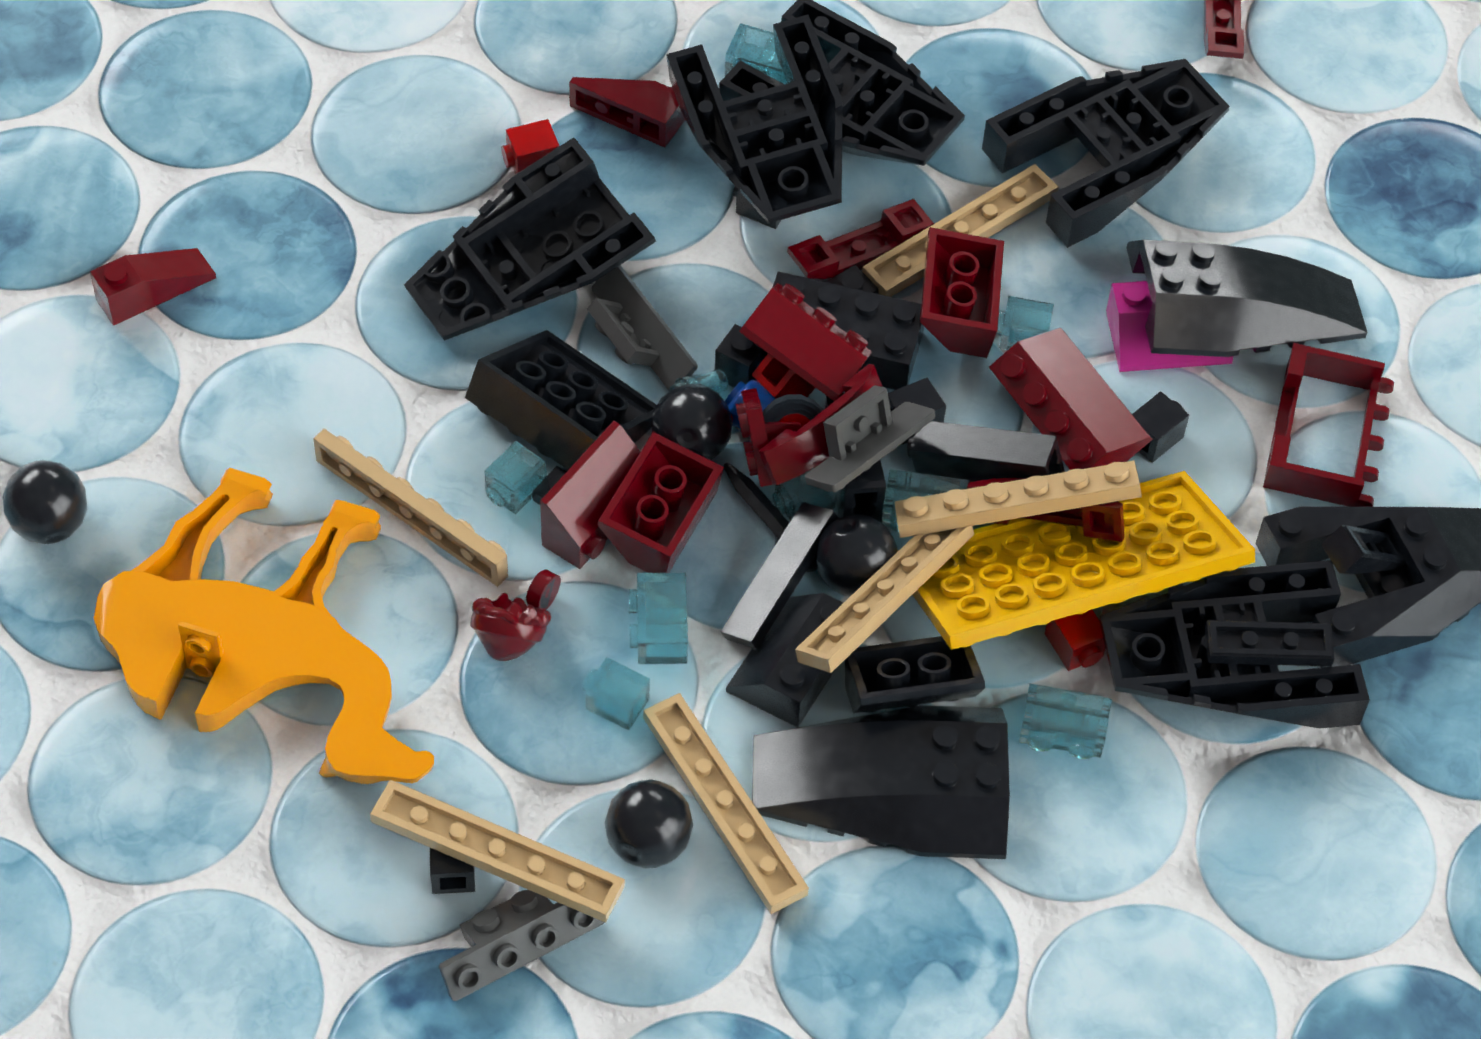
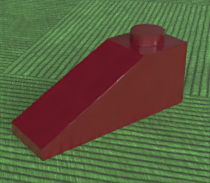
(633, 105)
(147, 280)

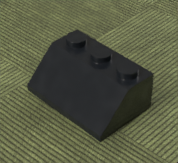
(910, 674)
(772, 675)

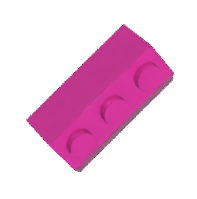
(1127, 315)

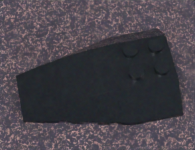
(533, 243)
(1239, 299)
(895, 777)

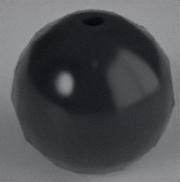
(694, 419)
(44, 502)
(853, 552)
(648, 823)

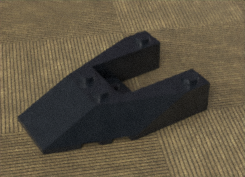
(885, 100)
(1129, 122)
(776, 142)
(1404, 603)
(1162, 653)

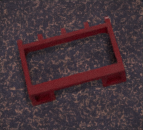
(1314, 482)

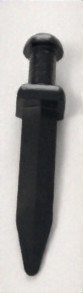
(760, 504)

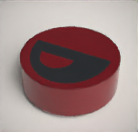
(543, 589)

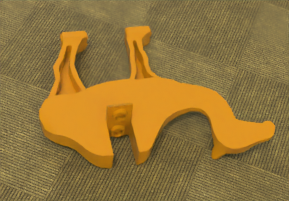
(253, 637)

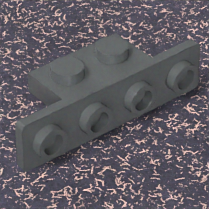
(637, 328)
(863, 435)
(509, 939)

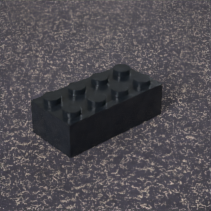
(885, 322)

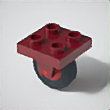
(783, 413)

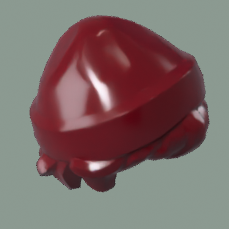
(508, 626)

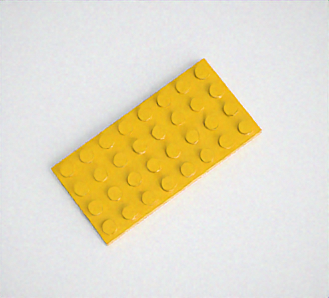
(1049, 571)

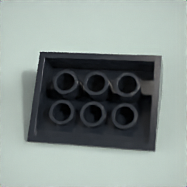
(555, 397)

